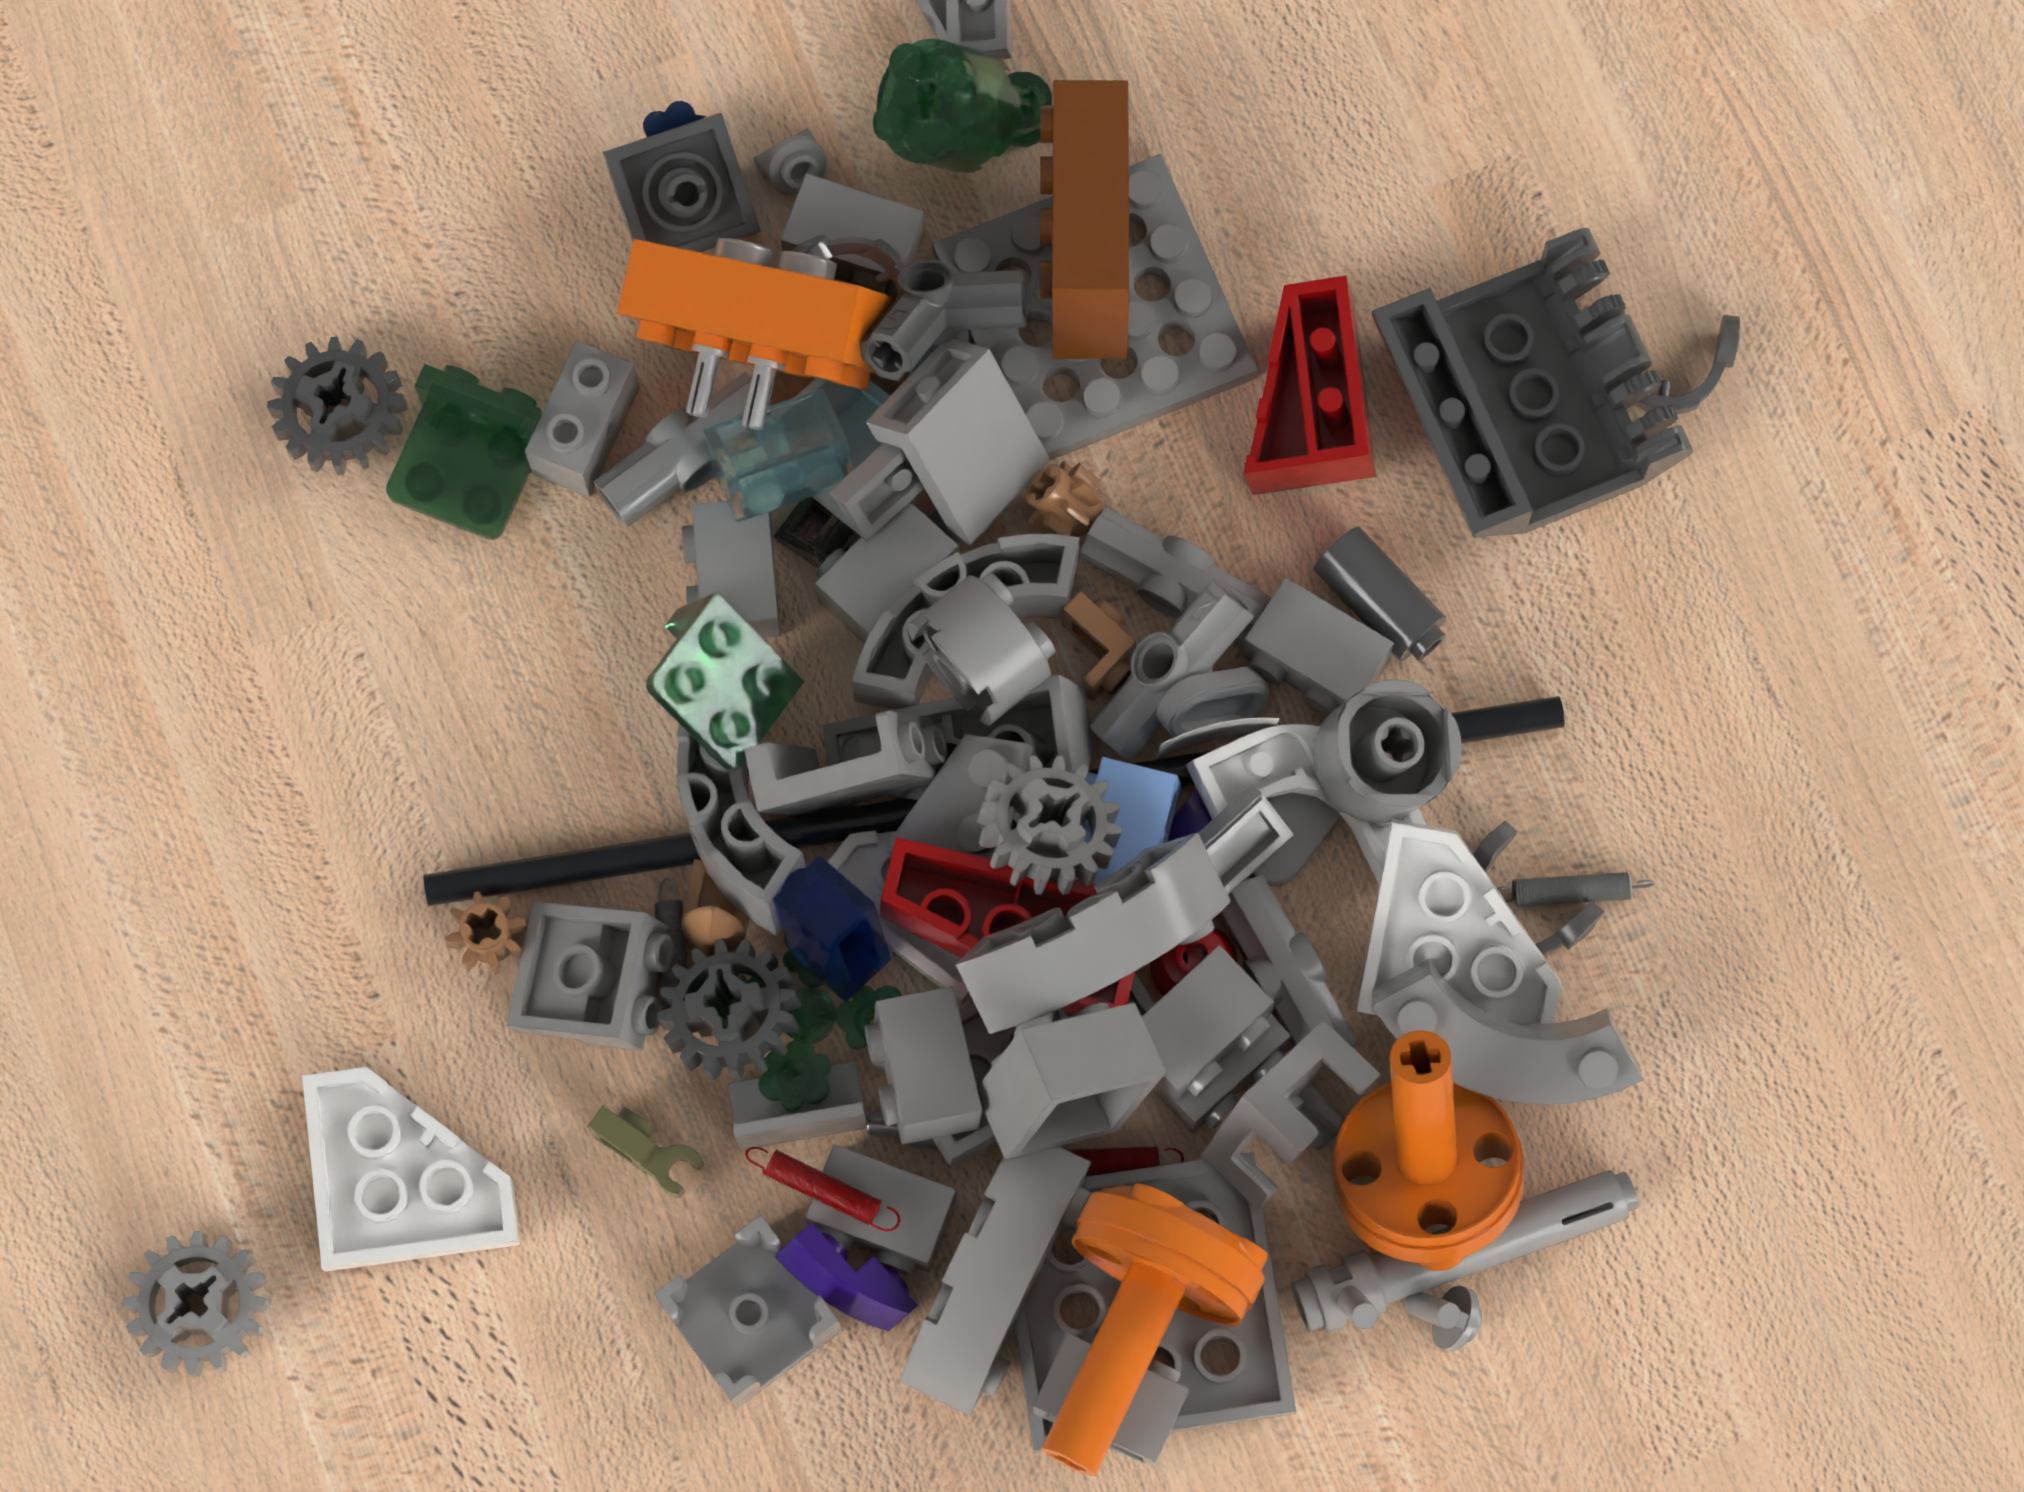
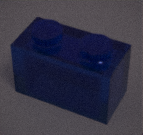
(832, 928)

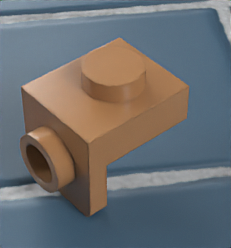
(1101, 632)

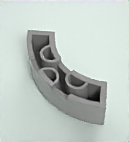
(1034, 569)
(730, 836)
(1135, 917)
(1509, 1059)
(992, 1276)

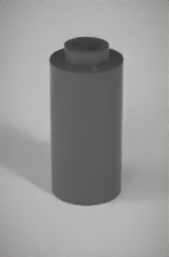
(1381, 595)

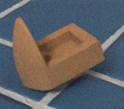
(710, 915)

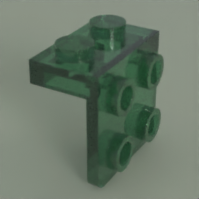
(465, 452)
(721, 680)

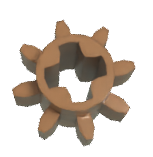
(1064, 500)
(485, 915)

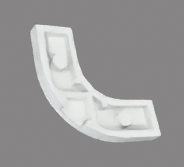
(1276, 764)

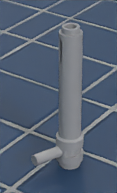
(1368, 1283)

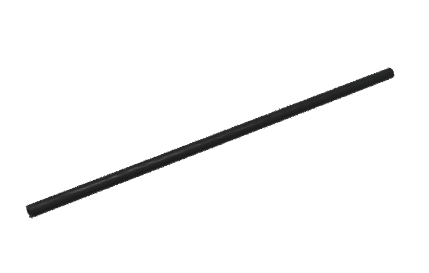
(838, 824)

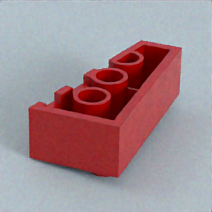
(961, 898)

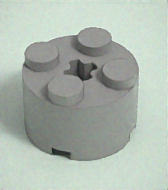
(983, 647)
(1356, 747)

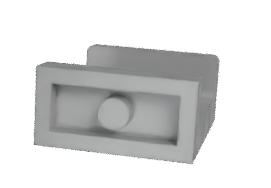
(962, 437)
(881, 474)
(792, 783)

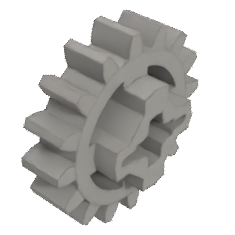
(1046, 849)
(177, 1322)

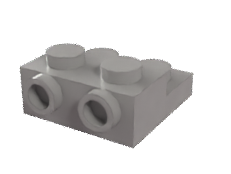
(590, 975)

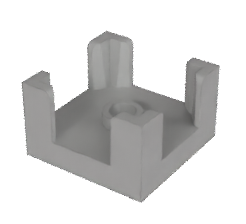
(1287, 1111)
(748, 1314)

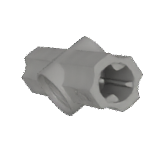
(671, 458)
(1163, 571)
(1164, 660)
(1282, 961)

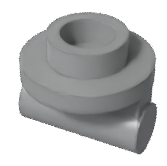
(790, 161)
(1453, 1317)

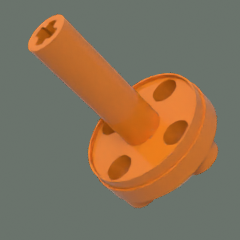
(1425, 1151)
(1165, 1263)

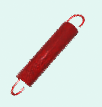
(1120, 1159)
(823, 1187)

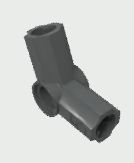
(934, 308)

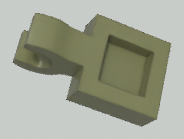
(630, 1139)

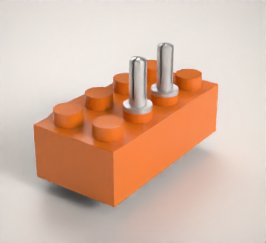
(751, 315)

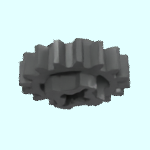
(325, 381)
(753, 1020)

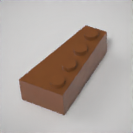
(1087, 218)

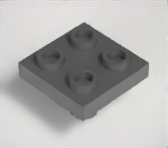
(683, 186)

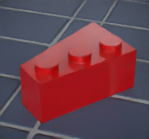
(1314, 396)

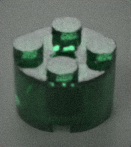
(946, 105)

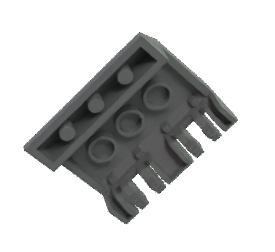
(1531, 391)

